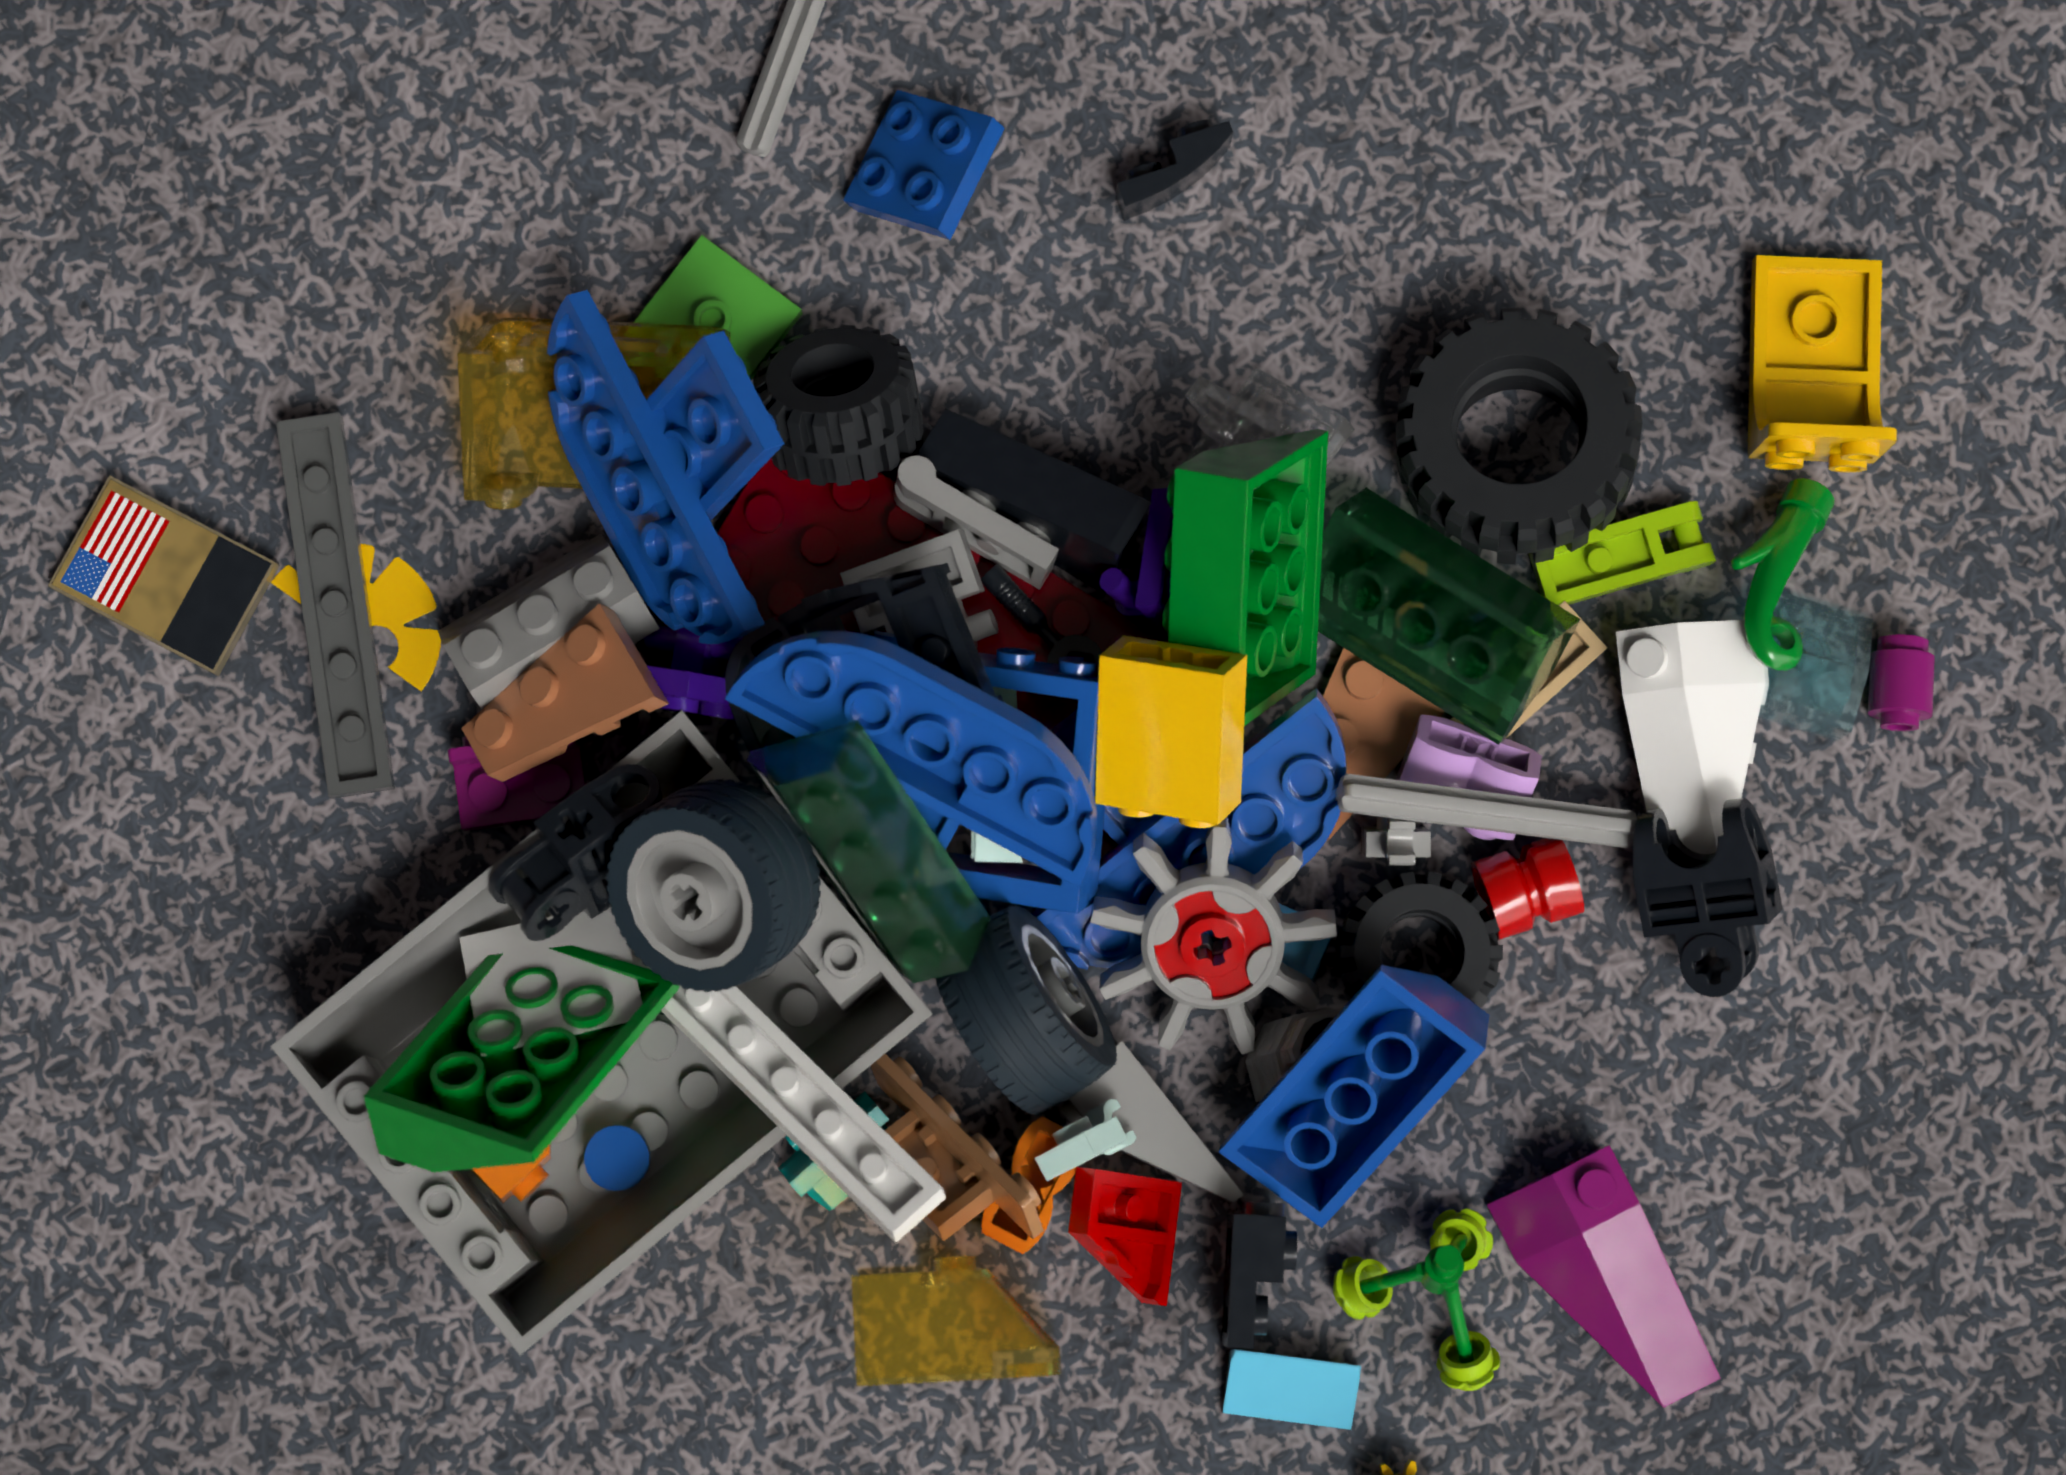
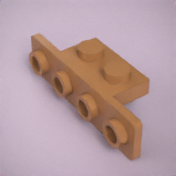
(957, 1162)

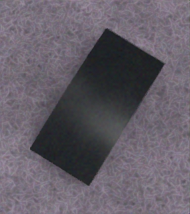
(1190, 155)

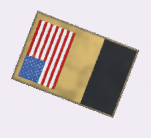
(163, 575)

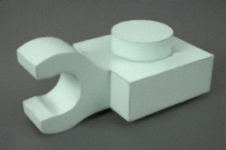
(1085, 1139)

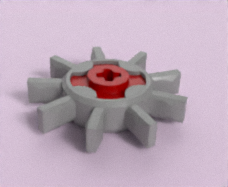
(1235, 908)

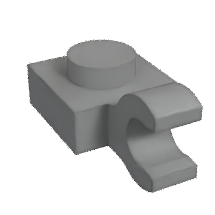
(1396, 840)

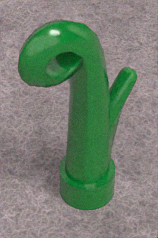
(1799, 516)

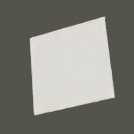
(520, 953)

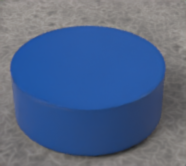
(617, 1158)

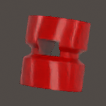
(1528, 887)

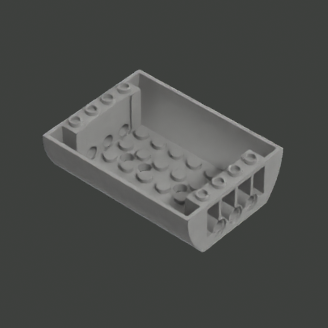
(570, 1236)

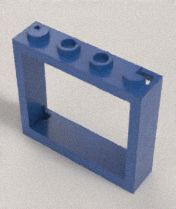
(1022, 882)

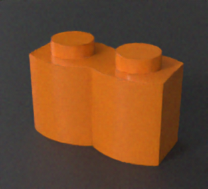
(1034, 1142)

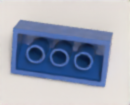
(1358, 1090)

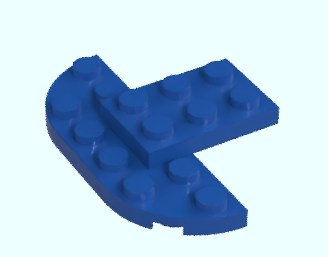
(663, 464)
(944, 740)
(1285, 798)

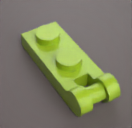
(1625, 556)

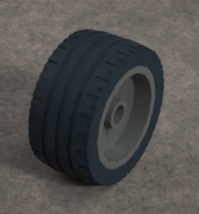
(1029, 1014)

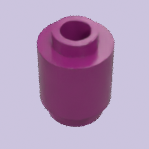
(1901, 682)

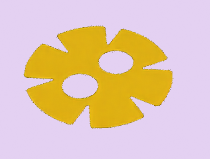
(393, 601)

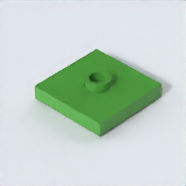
(724, 294)

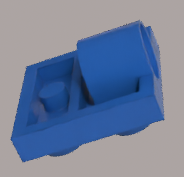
(924, 164)

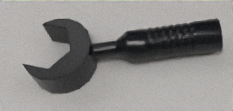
(1034, 619)

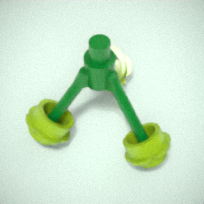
(1456, 1246)

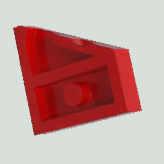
(1128, 1227)

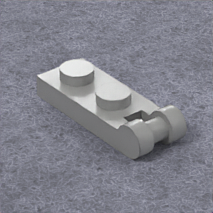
(1013, 546)

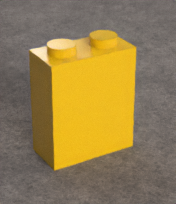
(1170, 730)

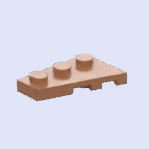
(567, 693)
(1373, 716)

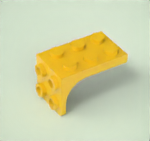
(1816, 363)

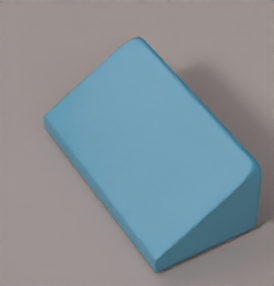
(1291, 1388)

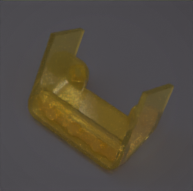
(945, 1328)

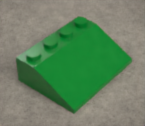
(1250, 558)
(464, 1110)

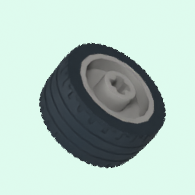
(713, 885)

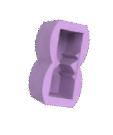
(1459, 757)

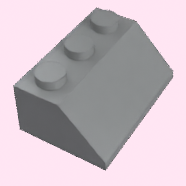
(524, 621)

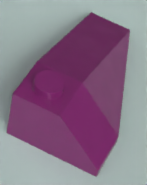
(1600, 1261)

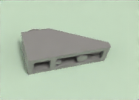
(1160, 1130)

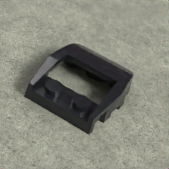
(921, 615)

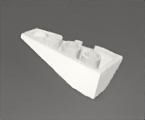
(1692, 719)

